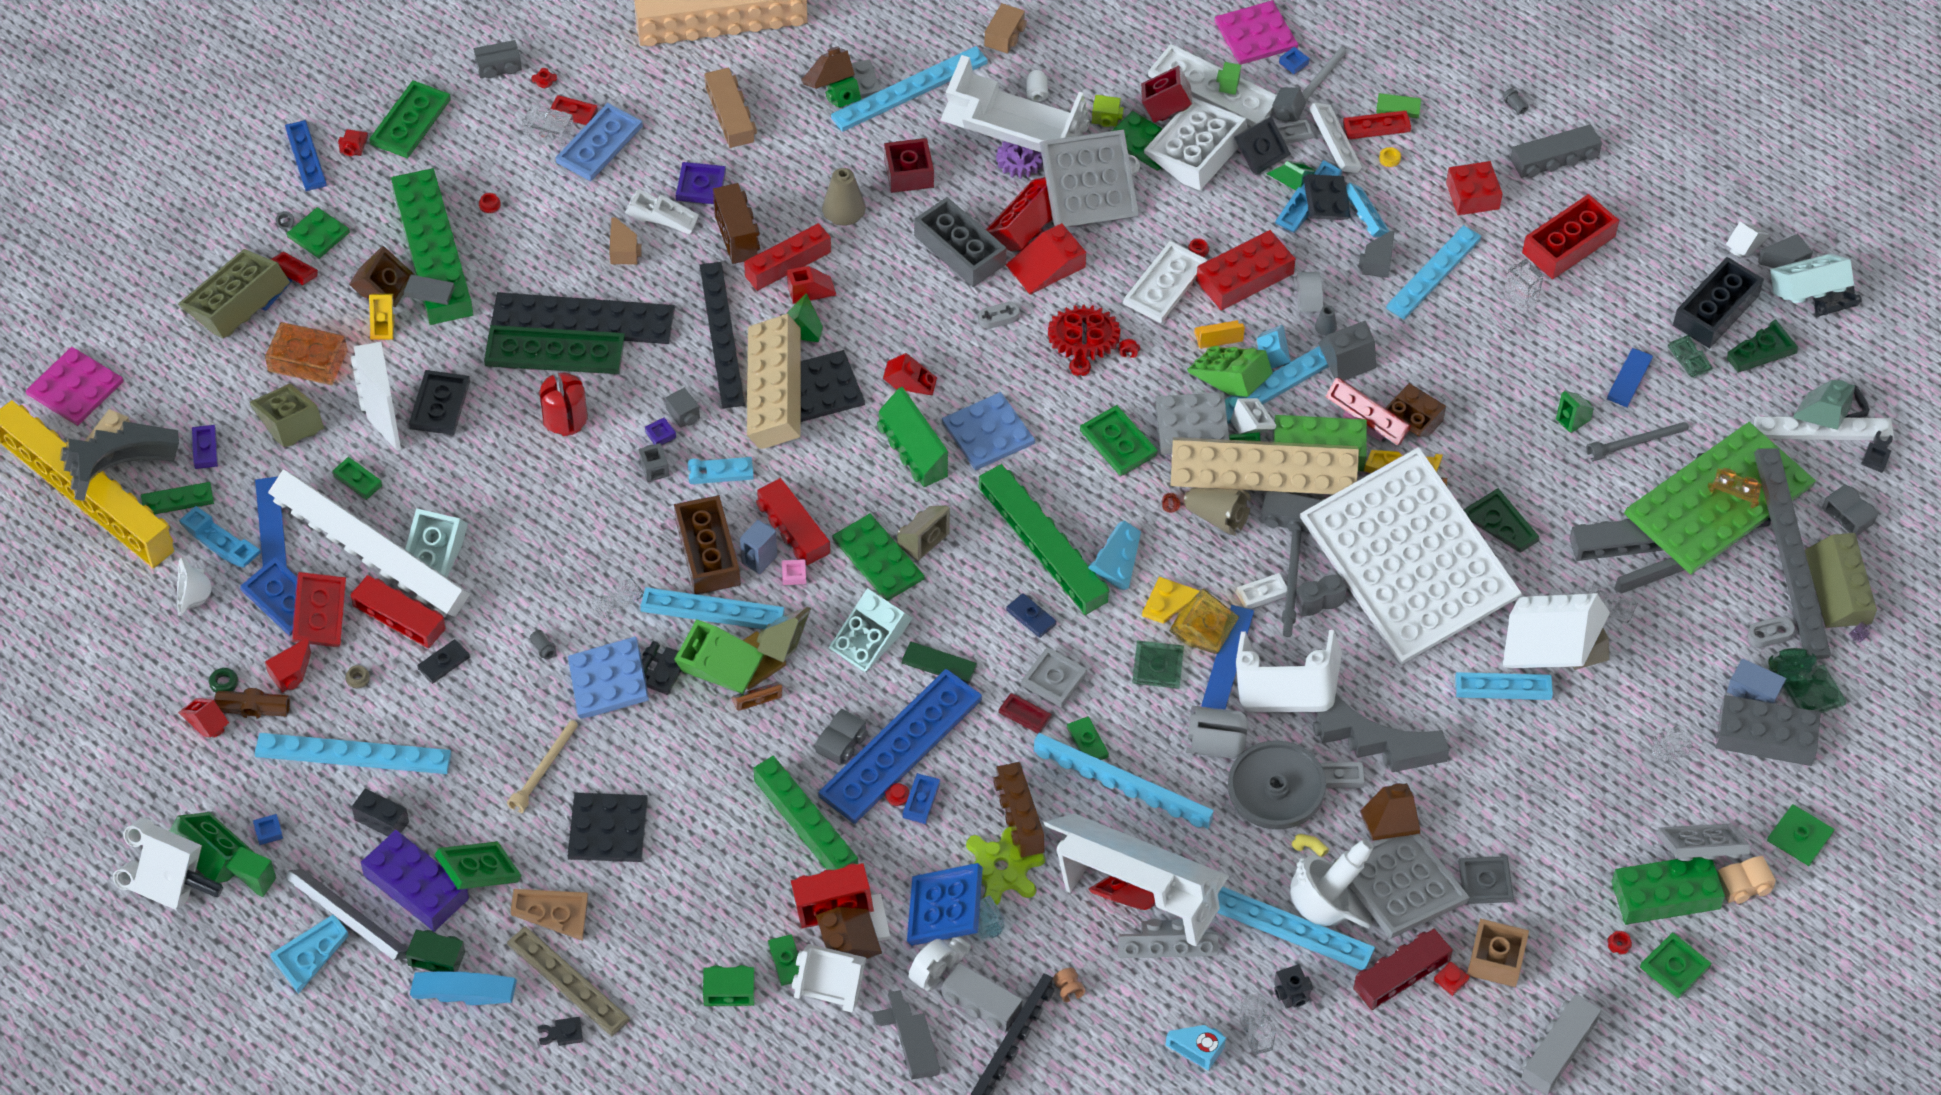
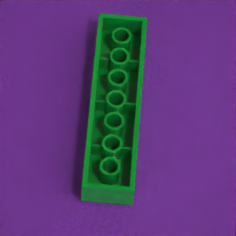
(431, 241)

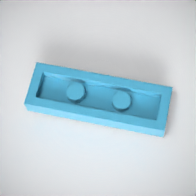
(1366, 210)

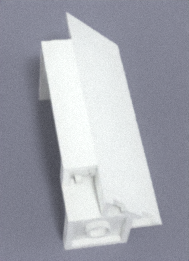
(983, 108)
(1177, 882)

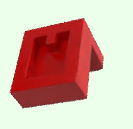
(352, 142)

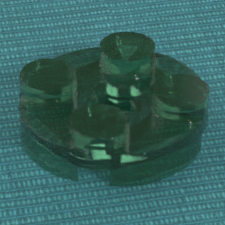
(1794, 664)

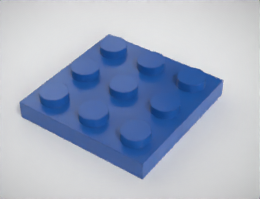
(944, 904)

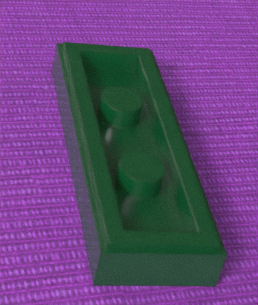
(937, 661)

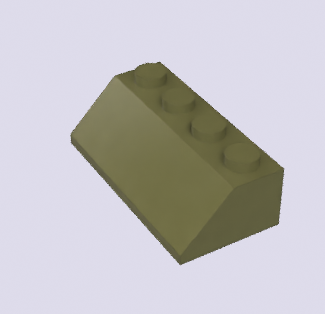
(1841, 581)

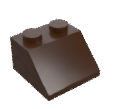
(849, 931)

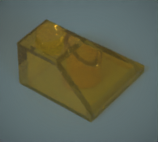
(1204, 623)

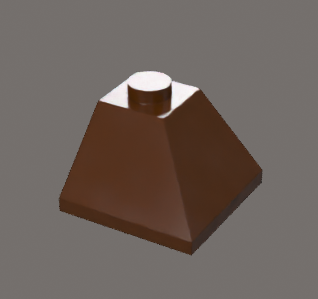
(829, 68)
(382, 275)
(1391, 813)

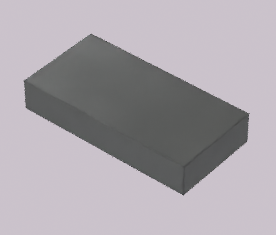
(429, 289)

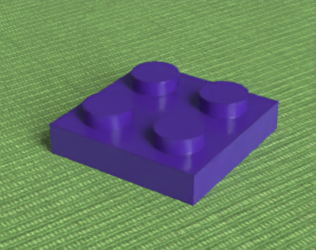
(698, 181)

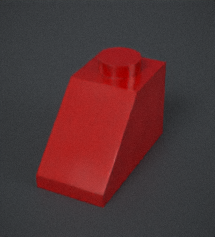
(289, 666)
(205, 717)

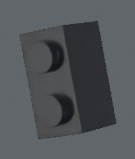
(379, 813)

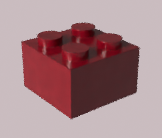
(1166, 94)
(909, 165)

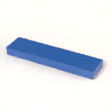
(305, 155)

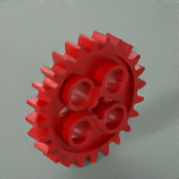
(1101, 332)

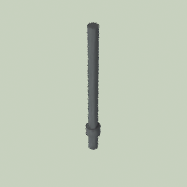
(1289, 613)

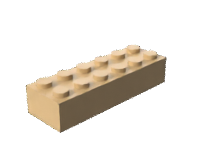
(774, 381)

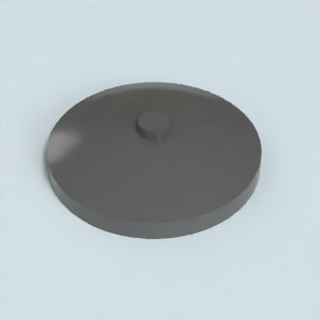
(1277, 784)

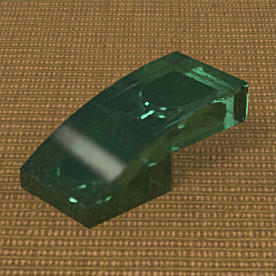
(1689, 357)

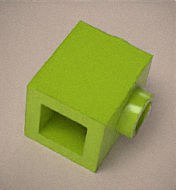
(1107, 111)

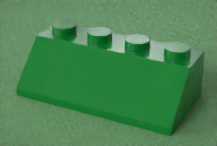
(913, 439)

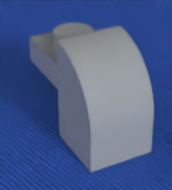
(1309, 291)

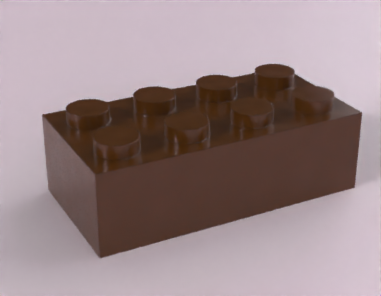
(707, 544)

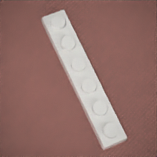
(1849, 429)

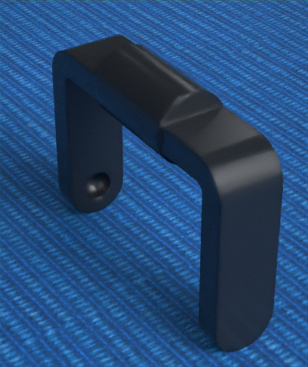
(1862, 402)

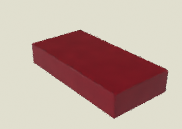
(1025, 713)

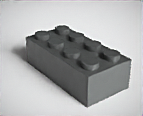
(960, 241)
(1768, 730)

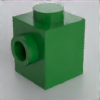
(843, 92)

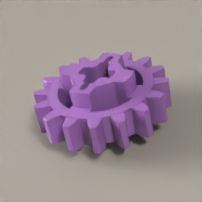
(1009, 160)

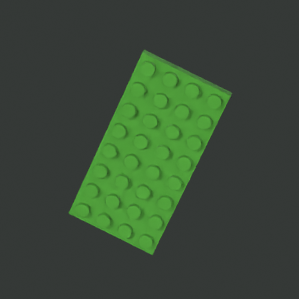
(1700, 524)

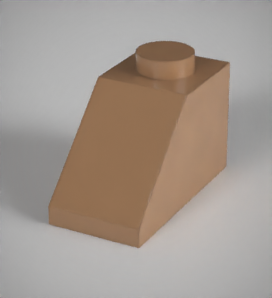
(623, 244)

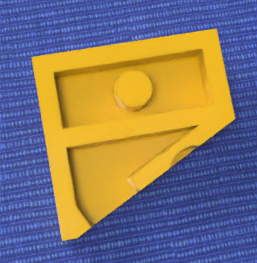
(1167, 599)

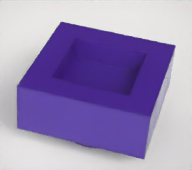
(660, 431)

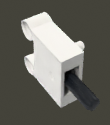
(164, 867)

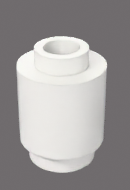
(1037, 86)

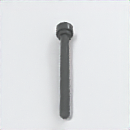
(1600, 449)

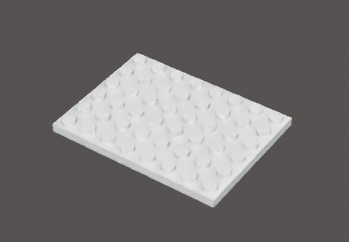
(1410, 555)

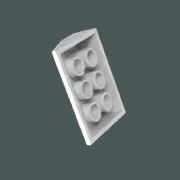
(1197, 143)
(375, 390)
(1553, 630)

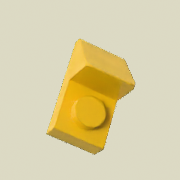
(381, 316)

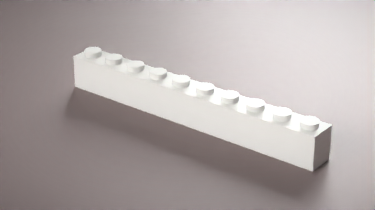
(368, 543)

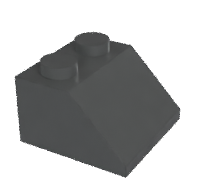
(1350, 351)

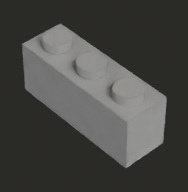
(981, 998)

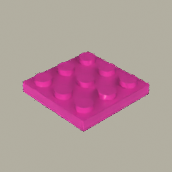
(1256, 32)
(74, 386)

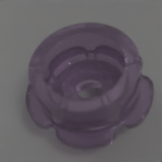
(1860, 632)

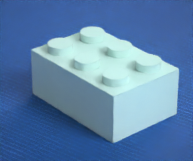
(1812, 277)

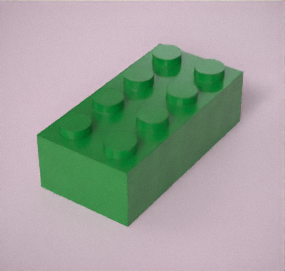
(1667, 889)

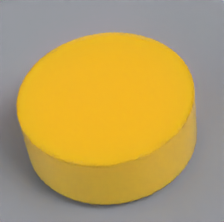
(1390, 157)

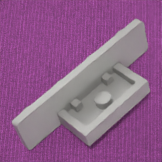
(1165, 940)

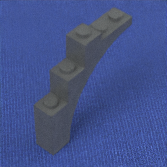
(108, 449)
(1399, 748)

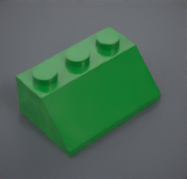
(216, 841)

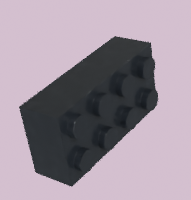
(1718, 302)

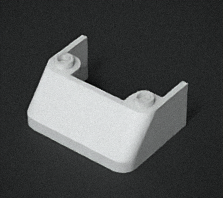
(1288, 687)

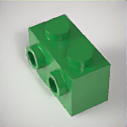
(728, 986)

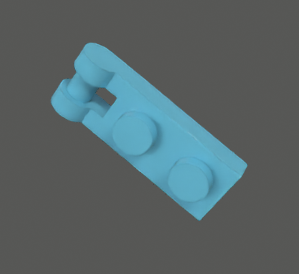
(720, 470)

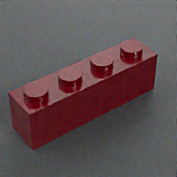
(1402, 968)

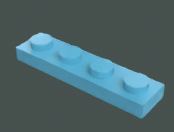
(1503, 686)

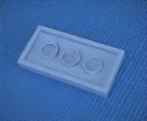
(599, 142)

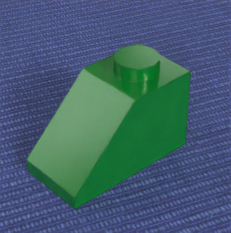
(1573, 411)

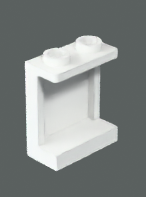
(829, 976)

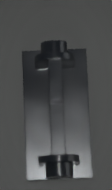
(1836, 301)

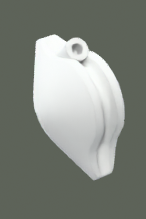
(194, 586)

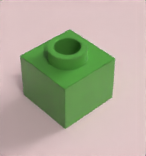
(1229, 78)

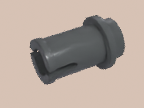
(1515, 101)
(543, 644)

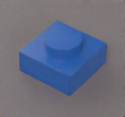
(1294, 60)
(268, 829)

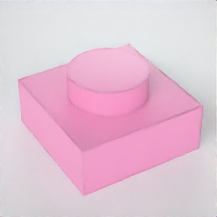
(793, 572)

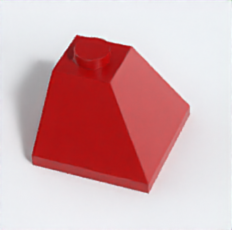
(1124, 893)

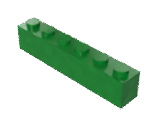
(803, 815)

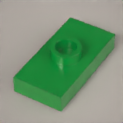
(1087, 738)
(784, 958)

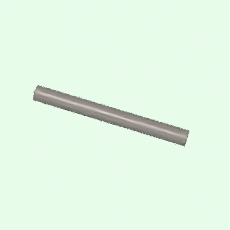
(1323, 73)

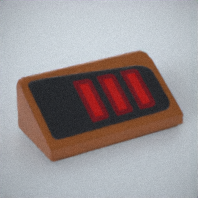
(757, 696)

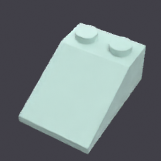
(436, 539)

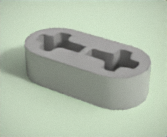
(998, 315)

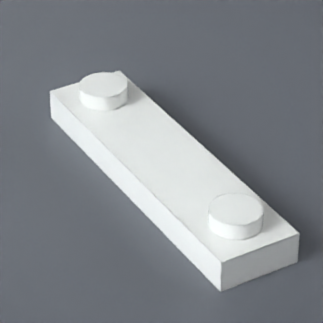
(1335, 138)

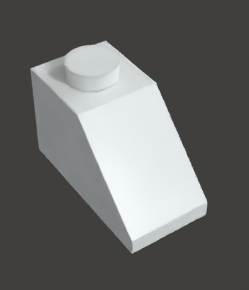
(1746, 239)
(1251, 417)

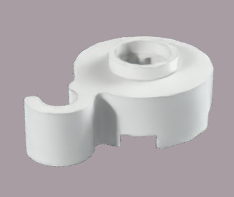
(934, 959)

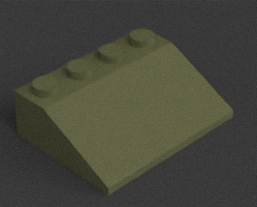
(235, 292)

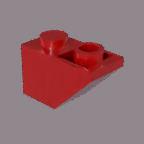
(809, 281)
(910, 375)

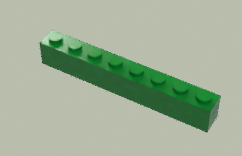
(1043, 539)

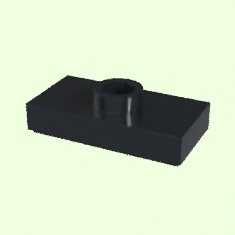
(443, 661)

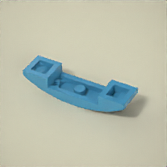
(217, 539)

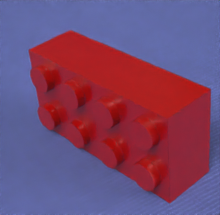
(1570, 236)
(1245, 270)

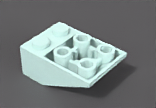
(869, 631)

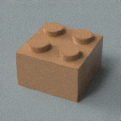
(1498, 952)

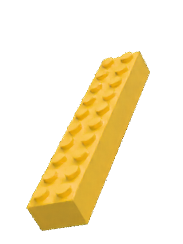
(105, 498)

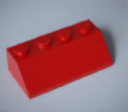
(1023, 216)

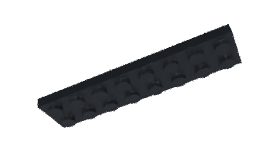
(635, 319)

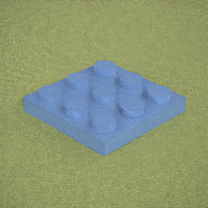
(988, 431)
(608, 678)

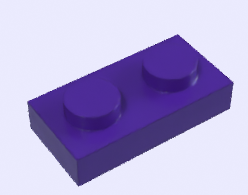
(204, 446)

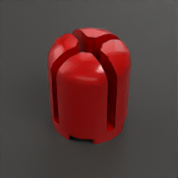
(557, 404)

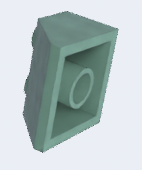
(1827, 404)

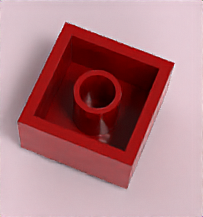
(1474, 188)

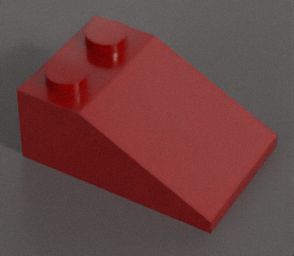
(1048, 259)

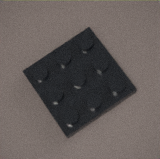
(828, 386)
(607, 827)

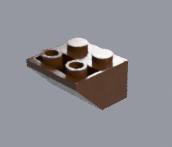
(1418, 410)

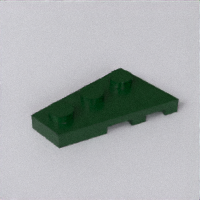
(1763, 348)
(1502, 520)

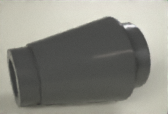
(1326, 321)

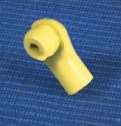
(1312, 842)

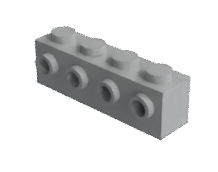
(1560, 1044)

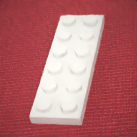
(1249, 102)

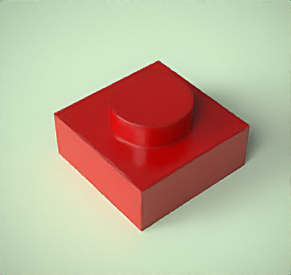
(1451, 978)

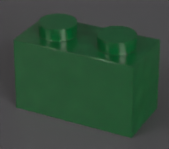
(435, 952)

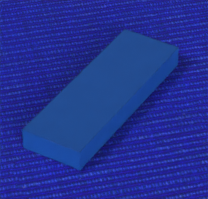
(1629, 377)

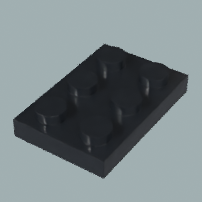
(439, 402)

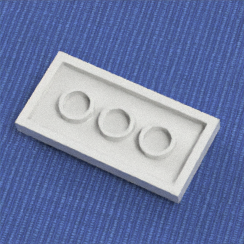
(1164, 282)

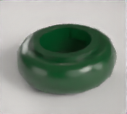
(223, 672)

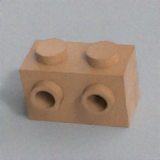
(1004, 28)

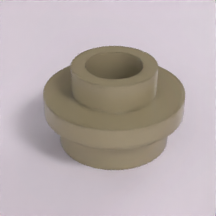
(354, 671)

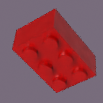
(831, 890)

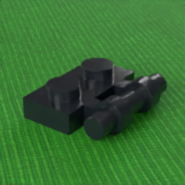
(666, 670)

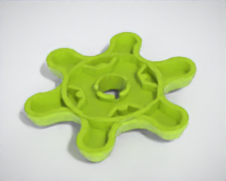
(1012, 877)

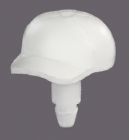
(1323, 891)

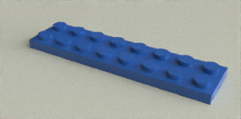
(899, 746)

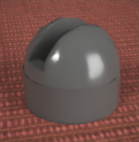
(286, 225)

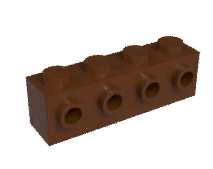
(1019, 809)

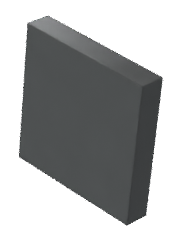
(1486, 879)

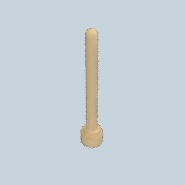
(521, 797)

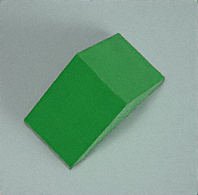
(253, 870)

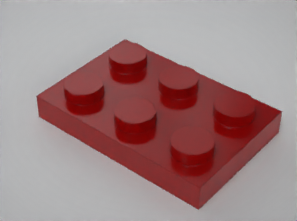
(318, 609)

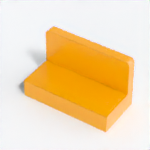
(1219, 334)

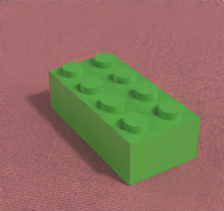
(1323, 431)

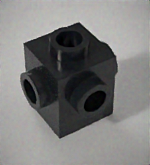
(1292, 986)

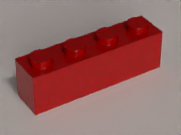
(790, 254)
(793, 521)
(398, 611)

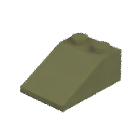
(288, 415)

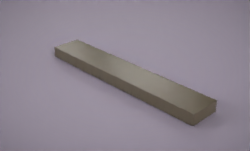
(568, 981)

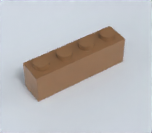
(729, 107)

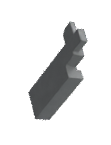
(913, 1035)

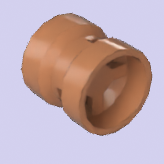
(1068, 983)

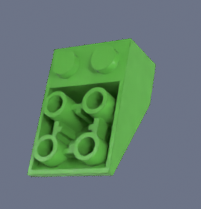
(1233, 369)
(718, 657)

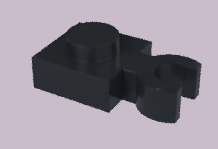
(1877, 454)
(565, 1032)

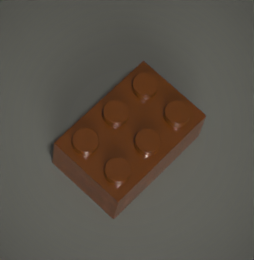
(736, 222)

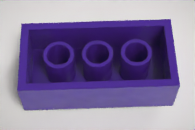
(413, 880)

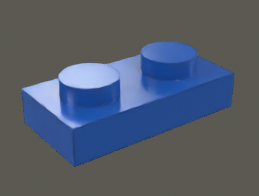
(921, 798)

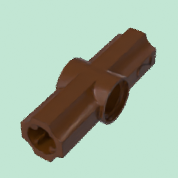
(253, 703)

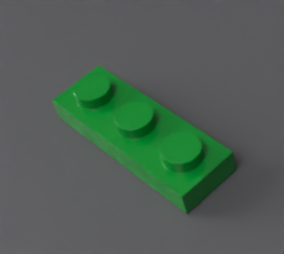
(178, 498)

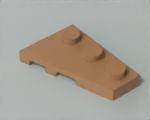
(554, 910)

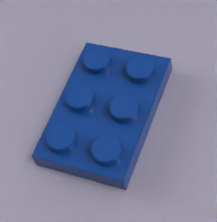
(274, 593)

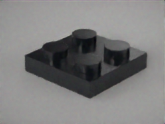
(1262, 145)
(1326, 197)

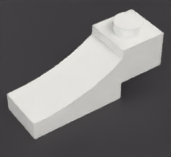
(662, 211)

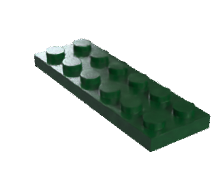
(554, 349)

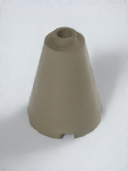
(843, 199)
(1219, 507)

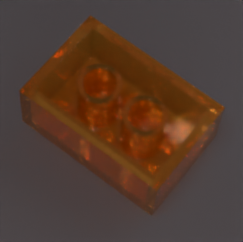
(306, 353)

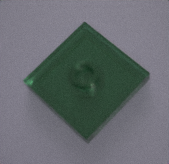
(1158, 664)

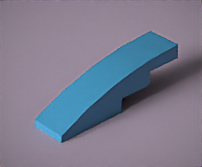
(1297, 208)
(463, 986)

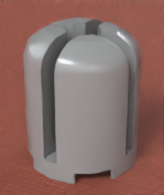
(1217, 732)

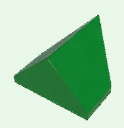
(1291, 173)
(807, 319)

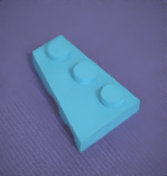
(1118, 556)
(308, 952)

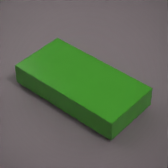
(1393, 103)

